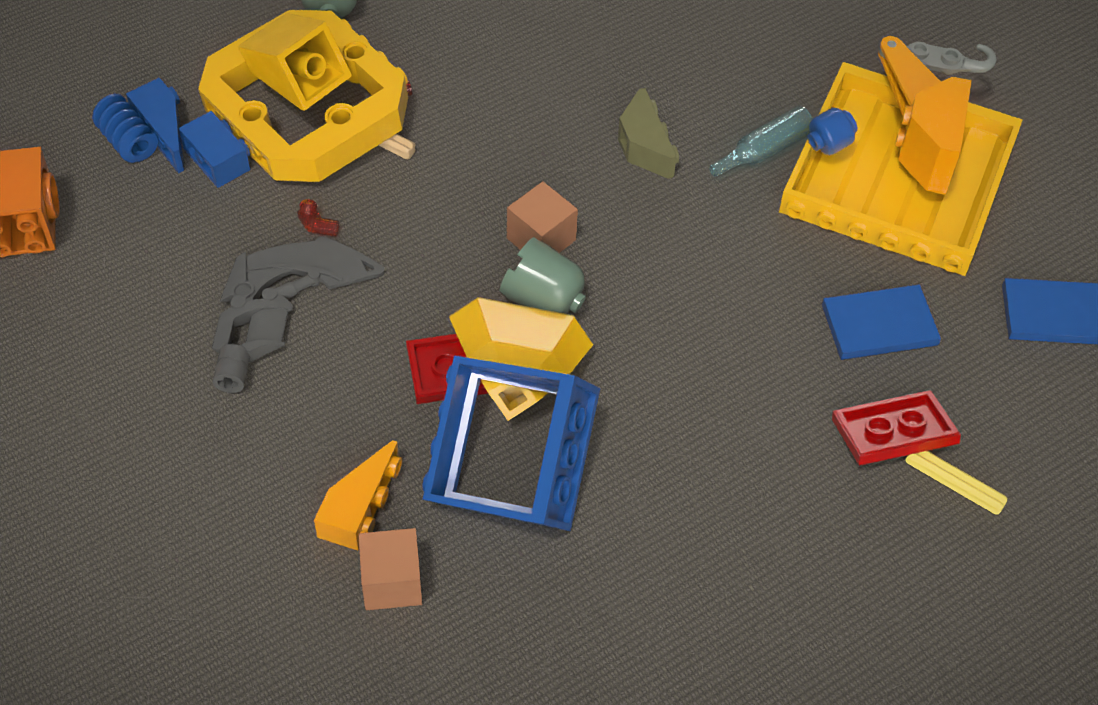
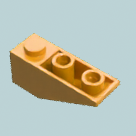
(355, 498)

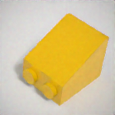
(296, 59)

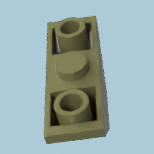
(646, 137)

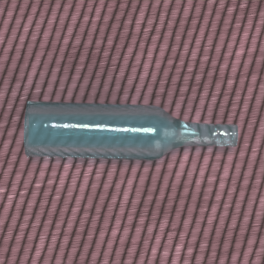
(767, 140)

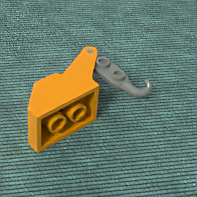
(930, 107)

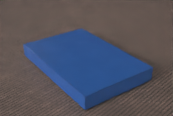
(1051, 310)
(880, 322)

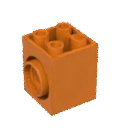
(27, 203)

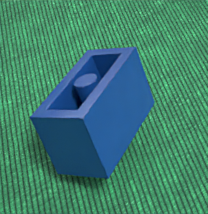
(215, 148)

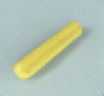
(958, 481)

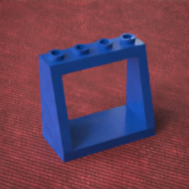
(563, 453)

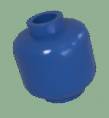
(832, 131)

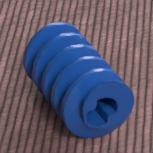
(124, 128)

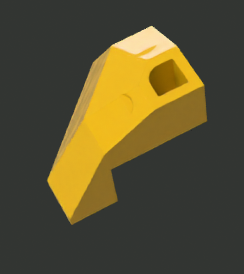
(519, 338)

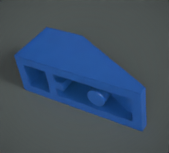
(159, 110)

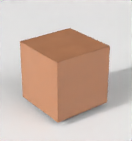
(542, 215)
(390, 569)

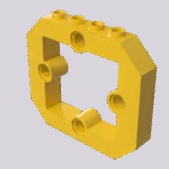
(347, 130)

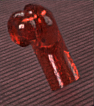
(312, 220)

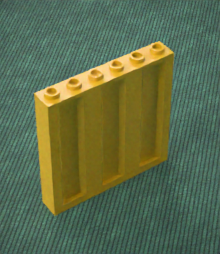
(878, 200)

